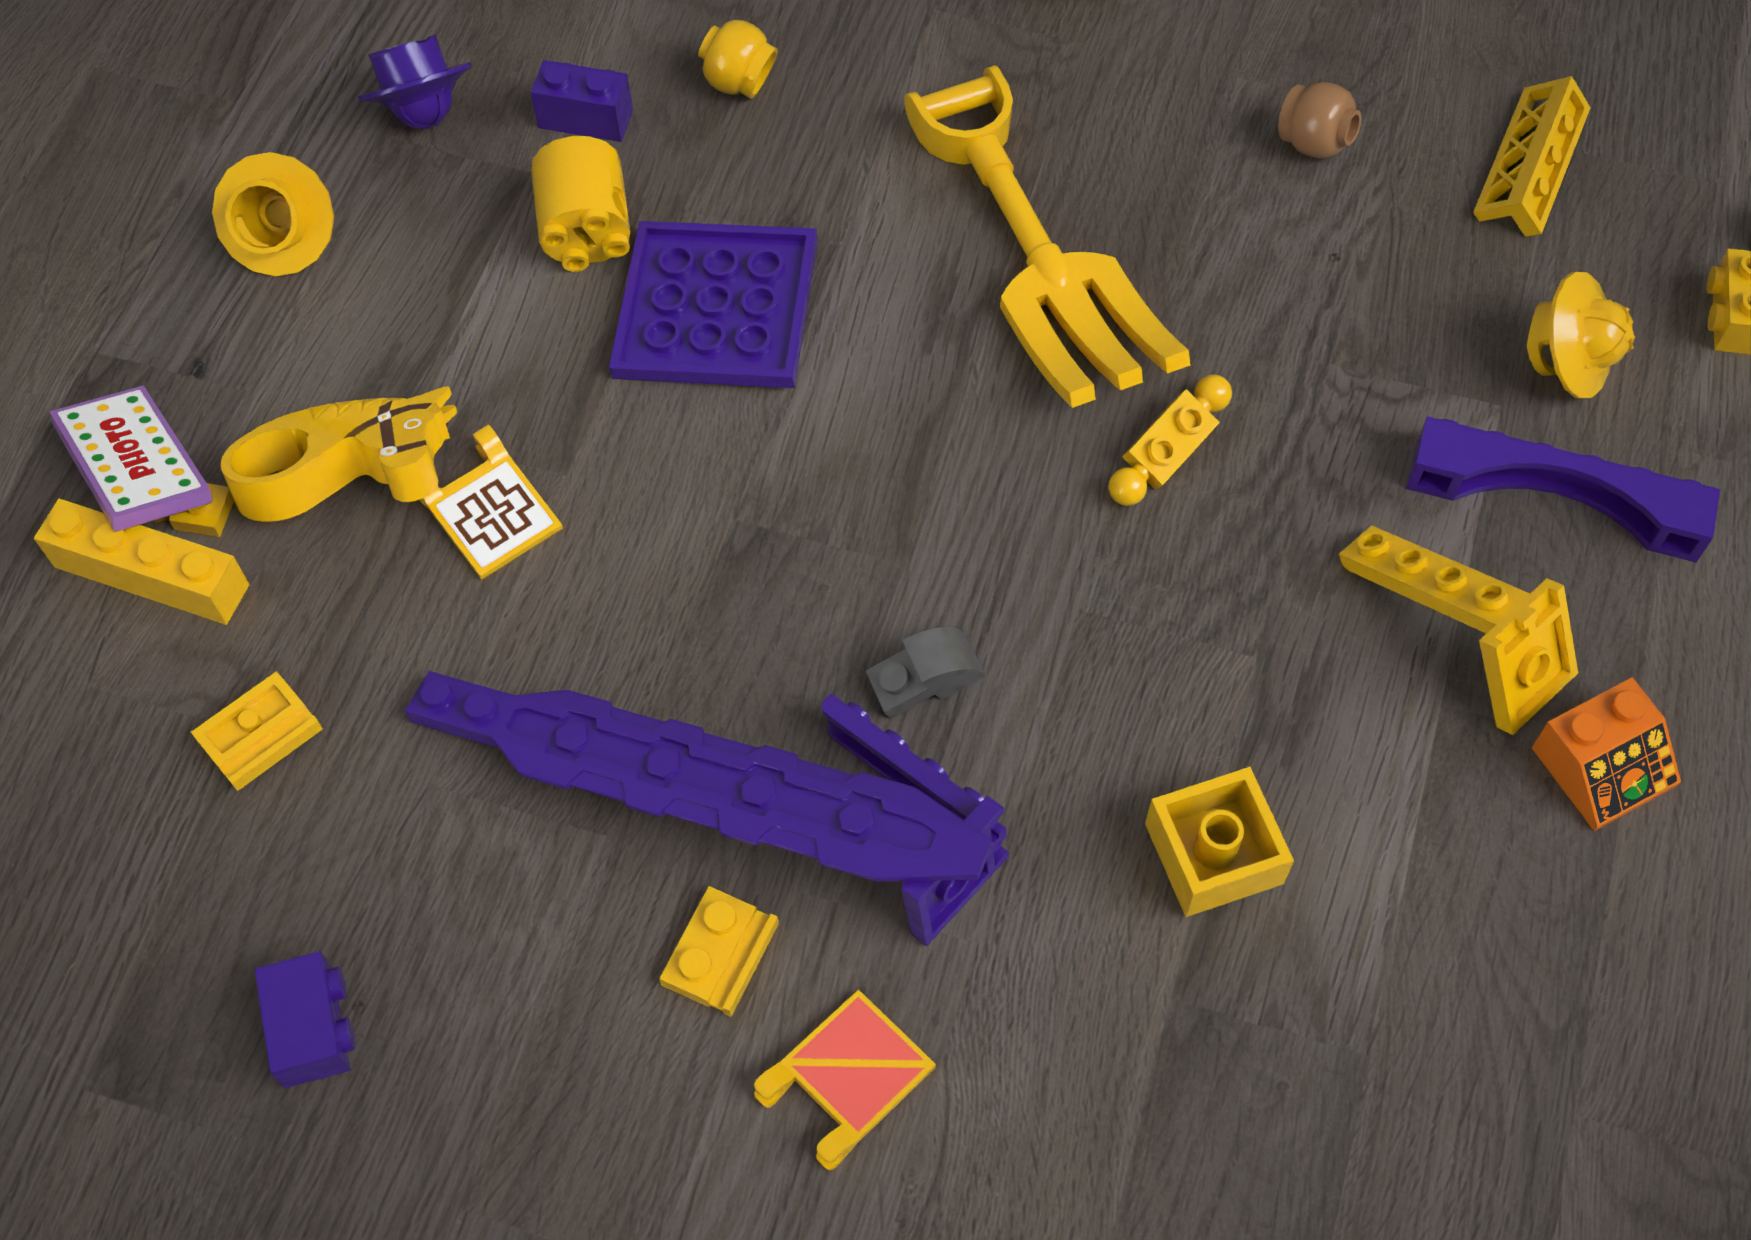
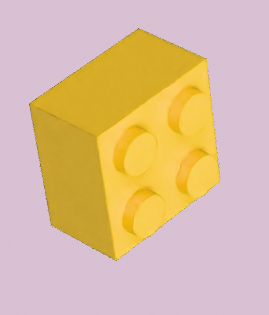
(1218, 841)

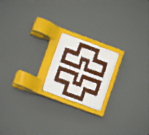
(492, 509)

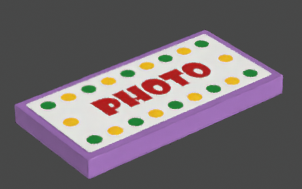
(130, 458)

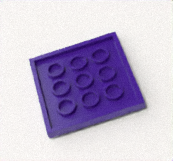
(715, 304)

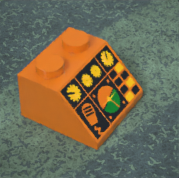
(1610, 753)

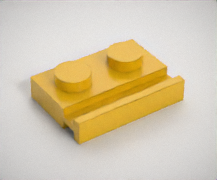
(257, 730)
(719, 951)

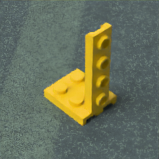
(1527, 634)

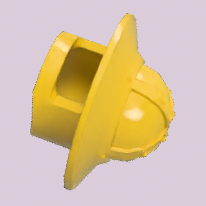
(273, 214)
(1583, 335)

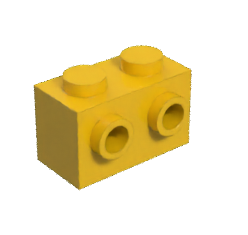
(1731, 302)

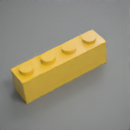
(143, 562)

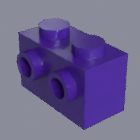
(582, 100)
(304, 1019)

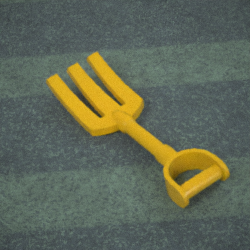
(1051, 276)

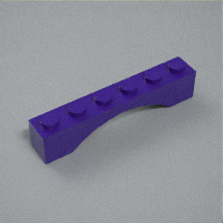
(1657, 509)

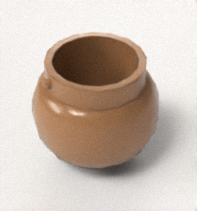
(1319, 119)

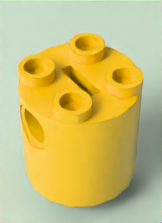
(580, 201)

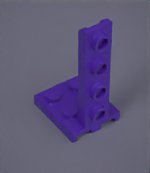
(927, 903)

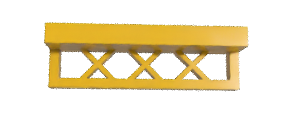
(1545, 153)

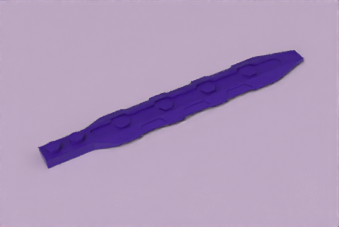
(744, 791)

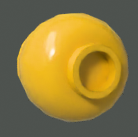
(737, 58)

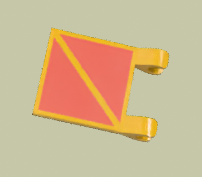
(854, 1069)

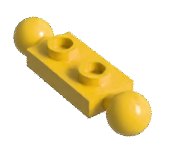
(1170, 440)

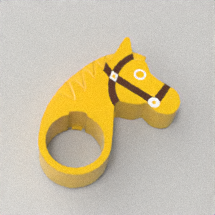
(333, 446)

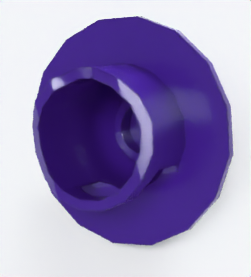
(414, 82)

